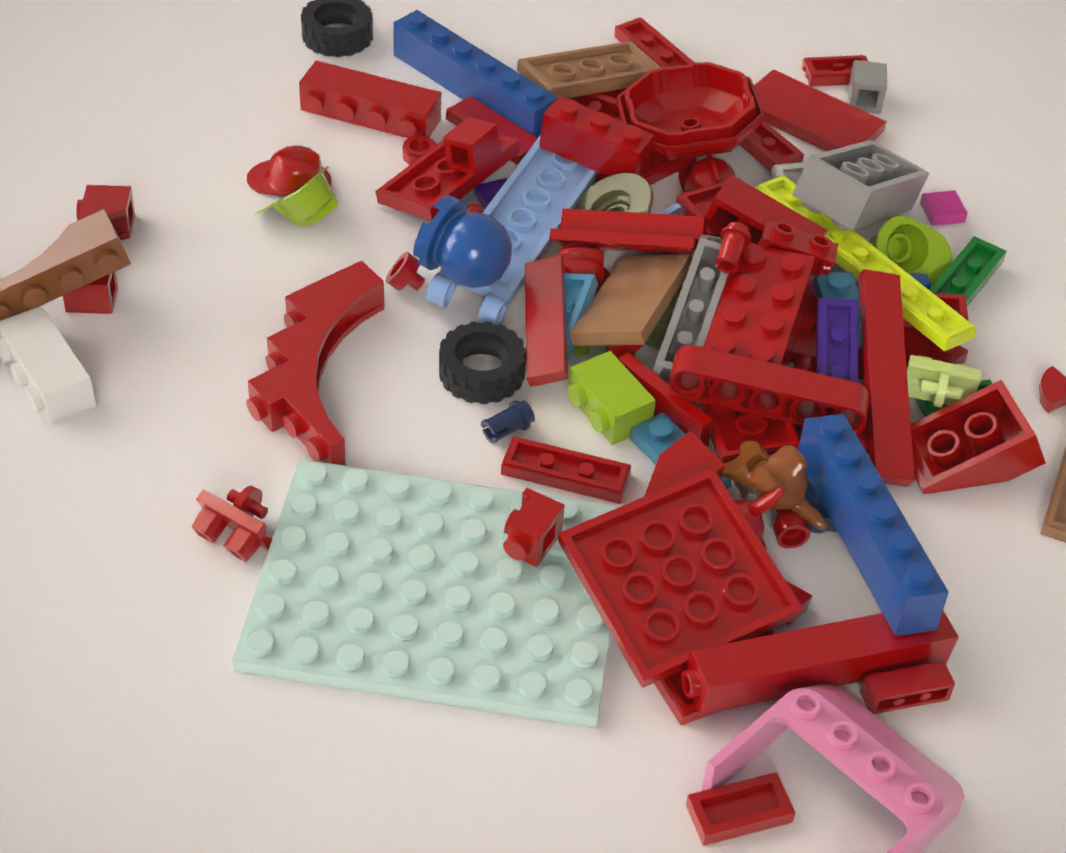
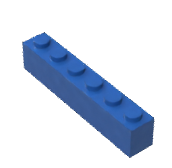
(469, 71)
(872, 526)

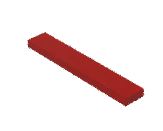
(886, 377)

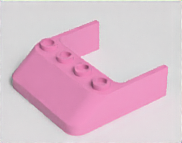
(862, 749)

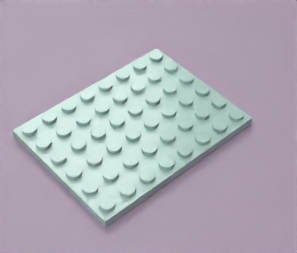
(413, 598)

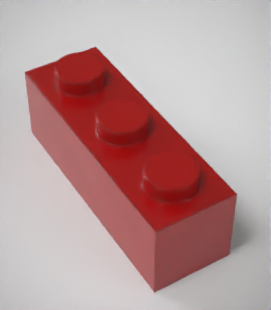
(907, 687)

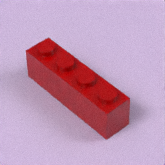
(369, 100)

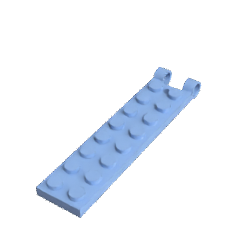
(527, 208)

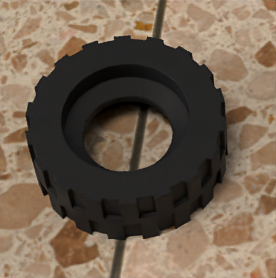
(341, 40)
(476, 384)

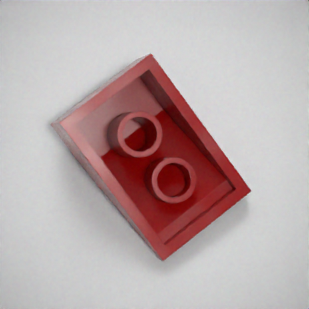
(974, 442)

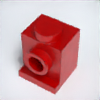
(533, 527)

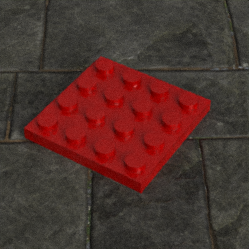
(678, 575)

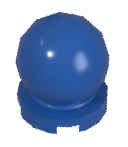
(467, 247)

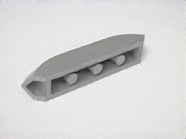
(694, 306)

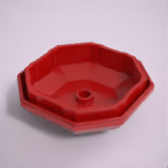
(692, 109)

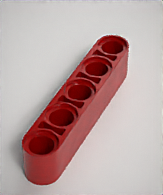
(765, 387)

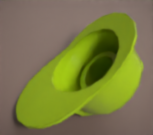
(308, 203)
(914, 246)

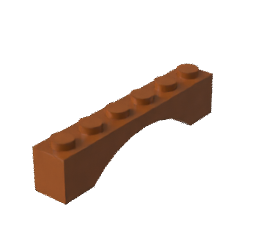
(78, 257)

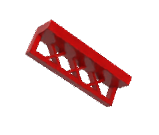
(630, 231)

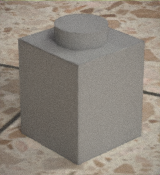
(867, 86)

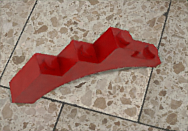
(296, 358)

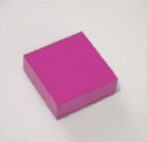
(943, 207)

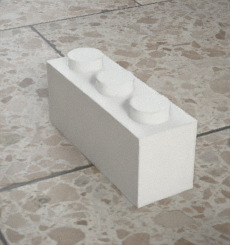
(45, 365)

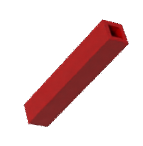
(822, 654)

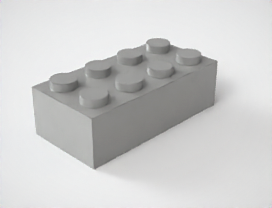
(859, 184)

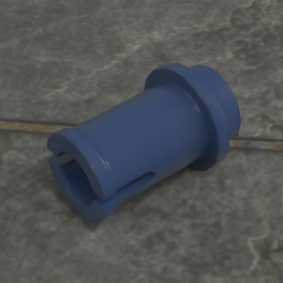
(516, 417)

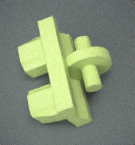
(940, 380)

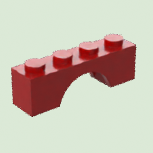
(119, 205)

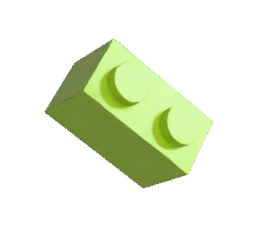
(609, 396)

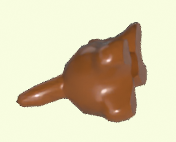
(761, 473)

